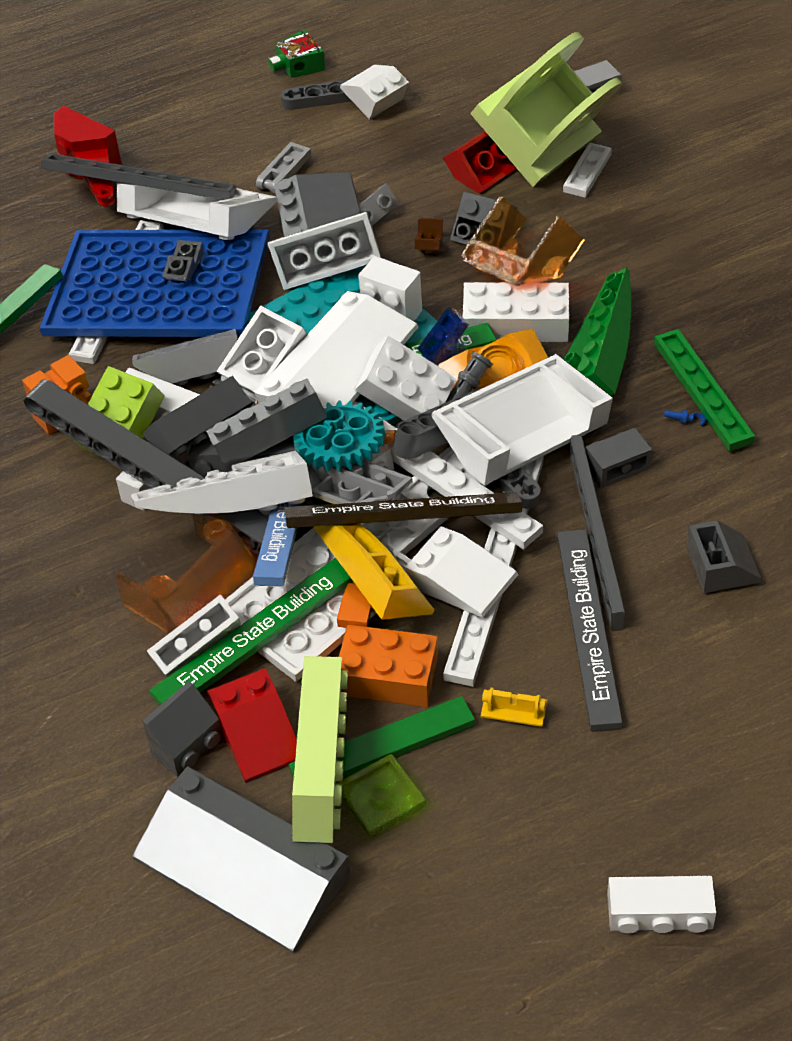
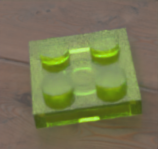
(381, 795)

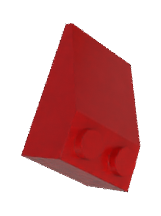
(254, 724)

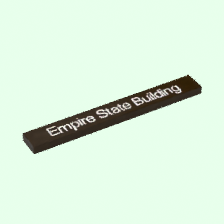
(402, 510)

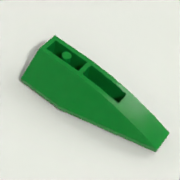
(604, 335)

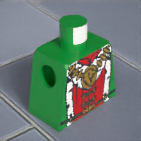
(298, 55)

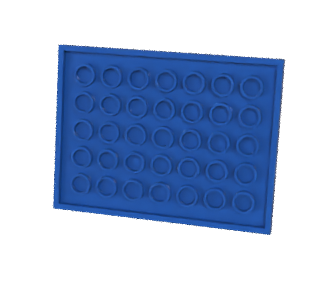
(119, 290)

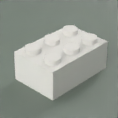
(403, 380)

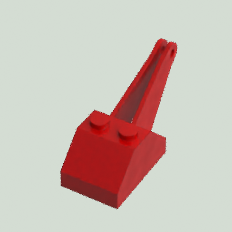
(89, 140)

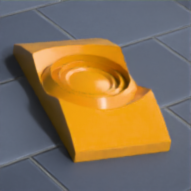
(507, 354)

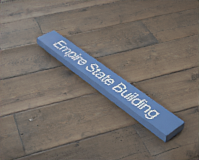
(275, 549)

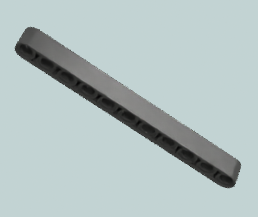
(127, 450)

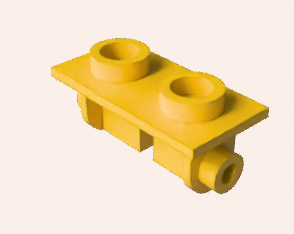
(513, 708)

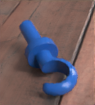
(684, 416)

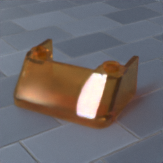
(497, 252)
(217, 572)

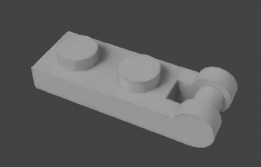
(283, 166)

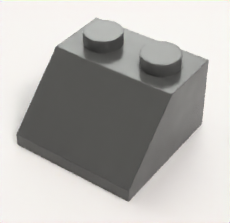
(182, 729)

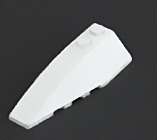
(247, 487)

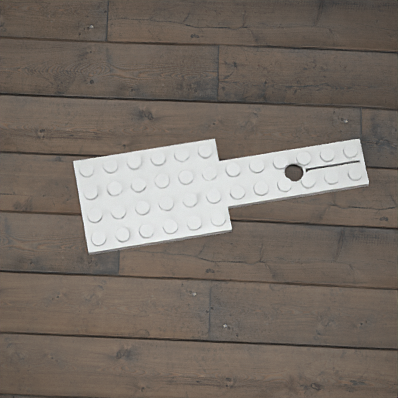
(319, 631)

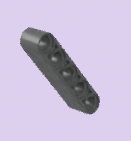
(420, 433)

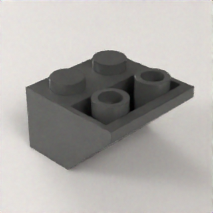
(470, 216)
(720, 557)

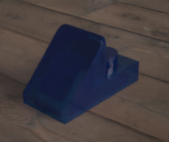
(443, 338)

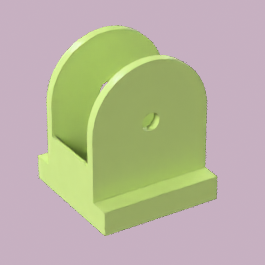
(544, 113)

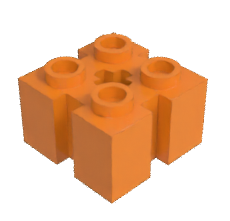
(66, 375)

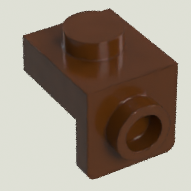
(429, 234)

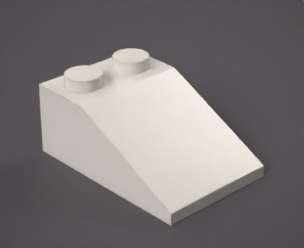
(261, 348)
(460, 572)

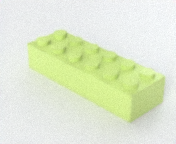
(318, 750)

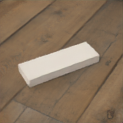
(587, 170)

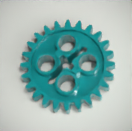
(341, 438)

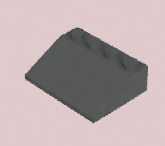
(315, 200)

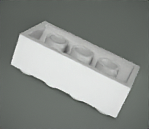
(324, 250)

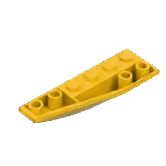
(375, 571)

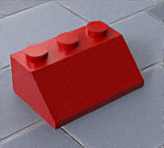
(479, 163)

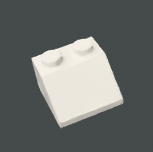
(376, 89)

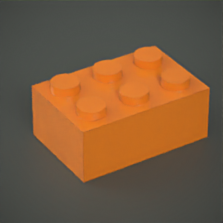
(389, 665)

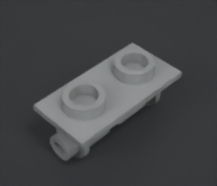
(379, 204)

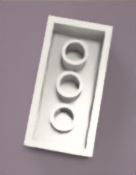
(519, 308)

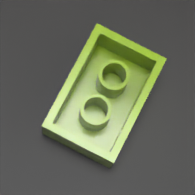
(126, 401)

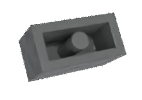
(618, 457)

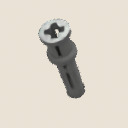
(471, 376)

